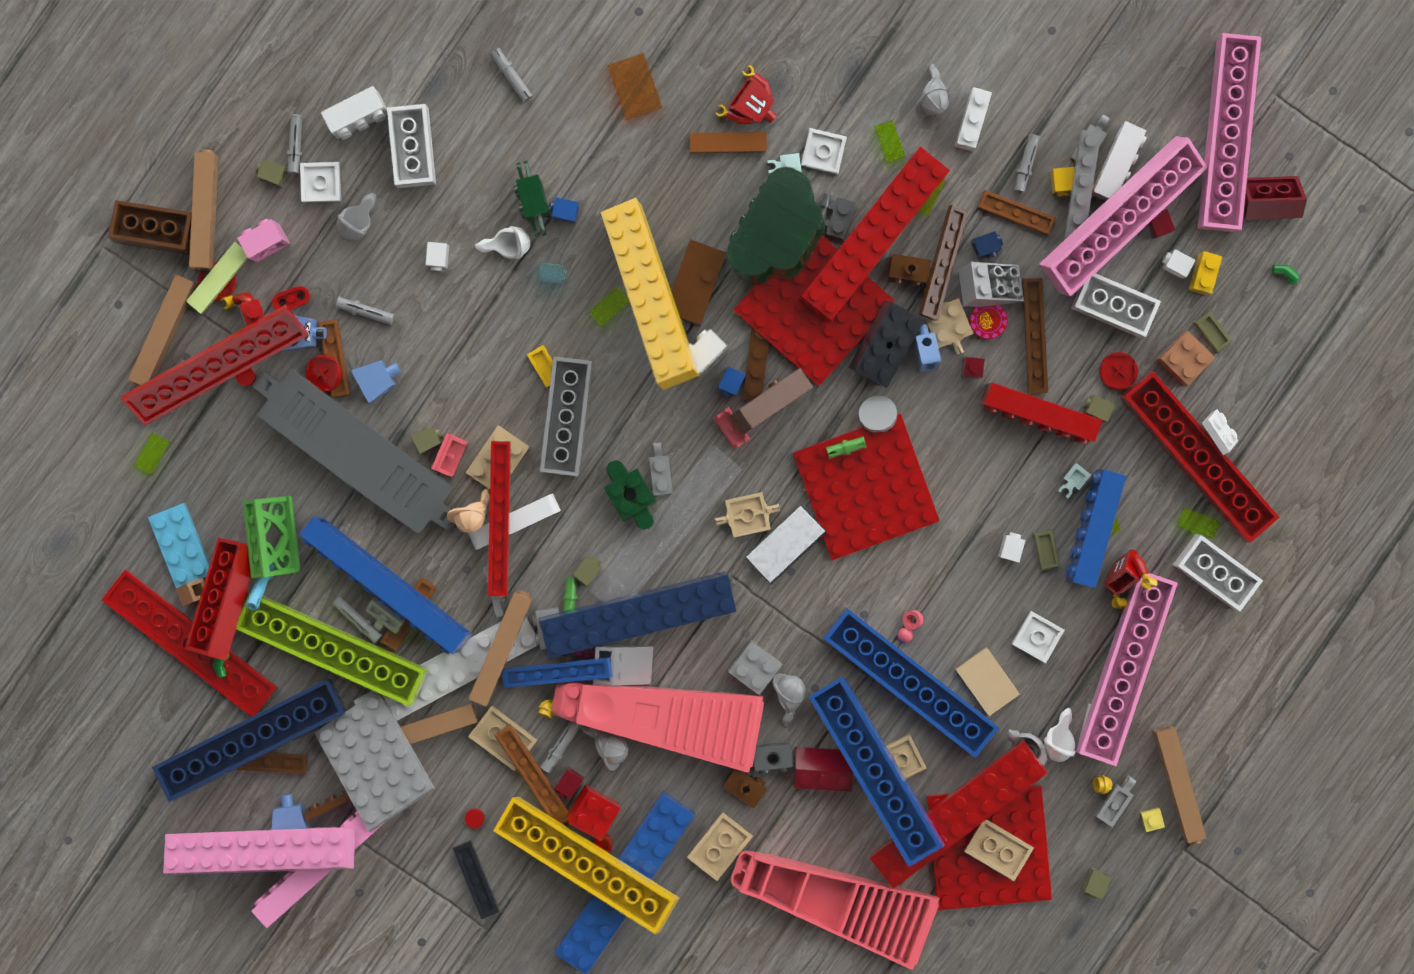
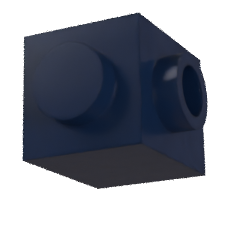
(987, 245)

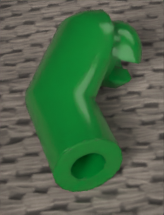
(1291, 274)
(219, 667)

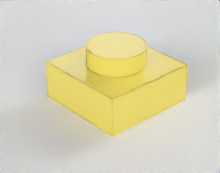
(1152, 819)

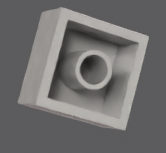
(755, 667)

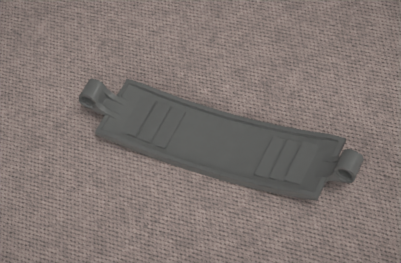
(354, 451)

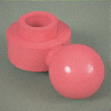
(905, 634)

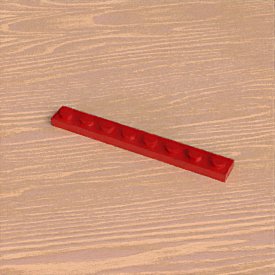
(499, 518)

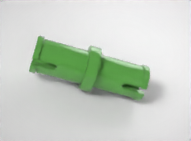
(846, 447)
(570, 594)

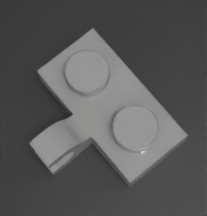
(384, 616)

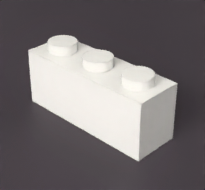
(973, 119)

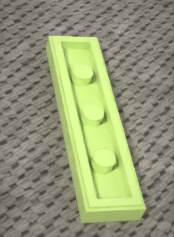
(218, 278)

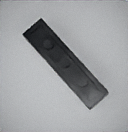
(476, 879)

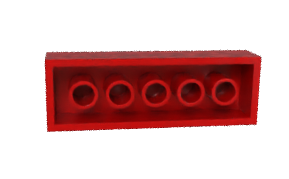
(1040, 412)
(221, 600)

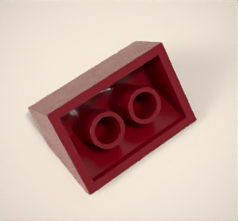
(1274, 198)
(822, 770)

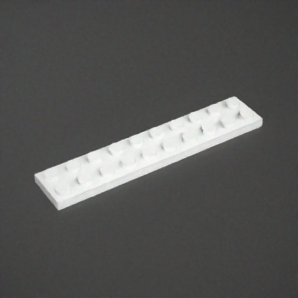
(457, 669)

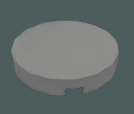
(878, 414)

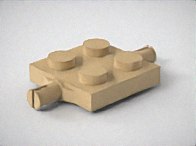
(951, 325)
(747, 514)

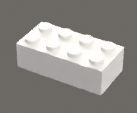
(411, 146)
(1116, 305)
(1217, 572)

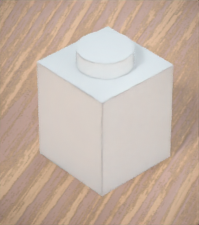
(437, 256)
(1177, 263)
(1012, 547)

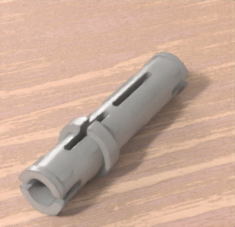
(506, 68)
(296, 121)
(1024, 171)
(366, 311)
(355, 618)
(556, 752)

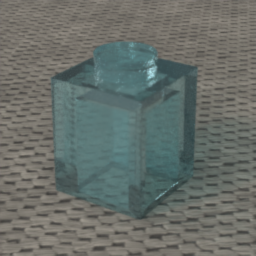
(552, 273)

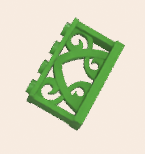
(287, 546)

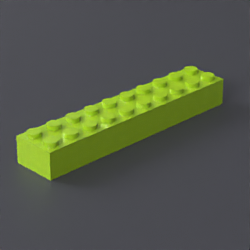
(333, 650)

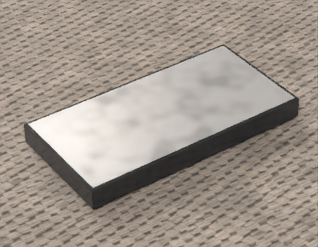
(786, 544)

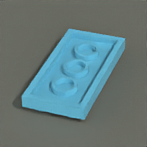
(180, 545)

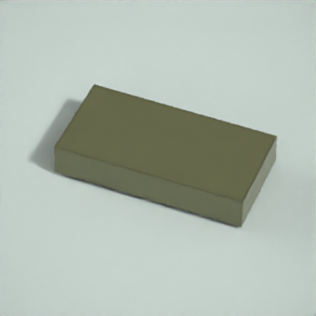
(1213, 331)
(1046, 549)

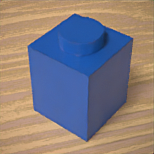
(564, 210)
(731, 382)

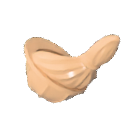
(472, 516)

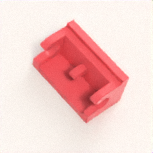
(729, 429)
(449, 455)

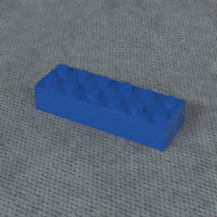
(1095, 527)

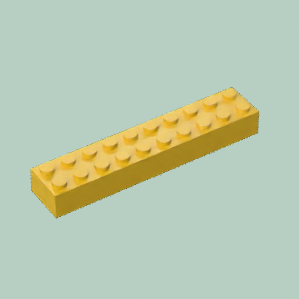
(649, 294)
(586, 864)

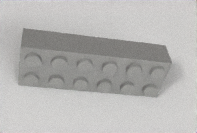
(566, 416)

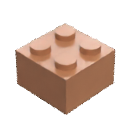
(1185, 358)

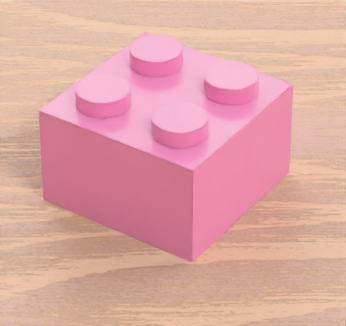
(263, 240)

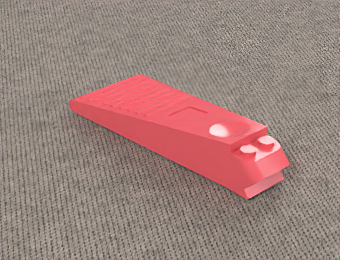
(690, 722)
(848, 905)

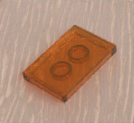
(635, 86)

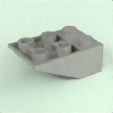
(990, 284)
(629, 664)

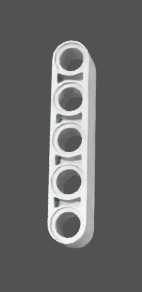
(520, 519)

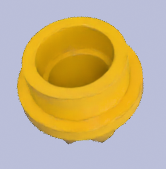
(545, 709)
(1102, 784)

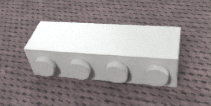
(1118, 161)

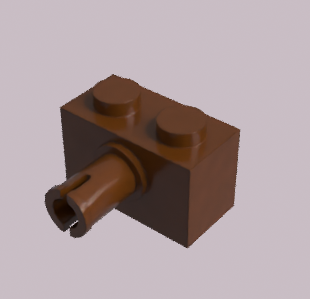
(908, 269)
(745, 786)

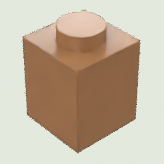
(190, 592)

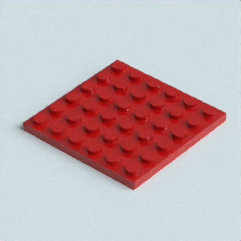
(801, 333)
(869, 492)
(969, 883)

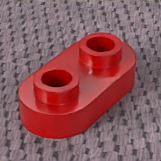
(291, 298)

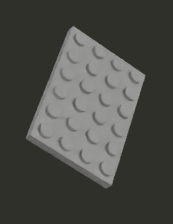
(374, 761)

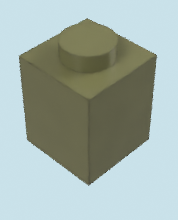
(272, 172)
(1098, 408)
(427, 439)
(588, 570)
(1095, 883)

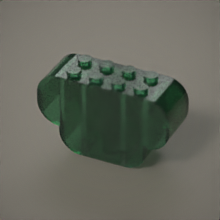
(777, 230)

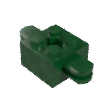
(532, 198)
(630, 495)

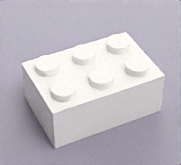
(355, 113)
(707, 349)

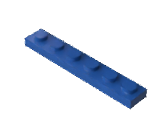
(557, 672)

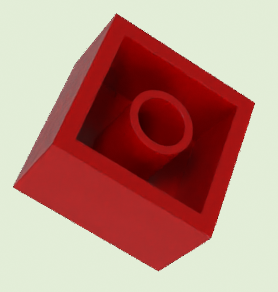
(593, 812)

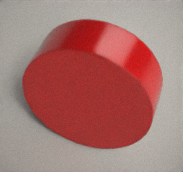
(247, 377)
(474, 818)
(606, 843)

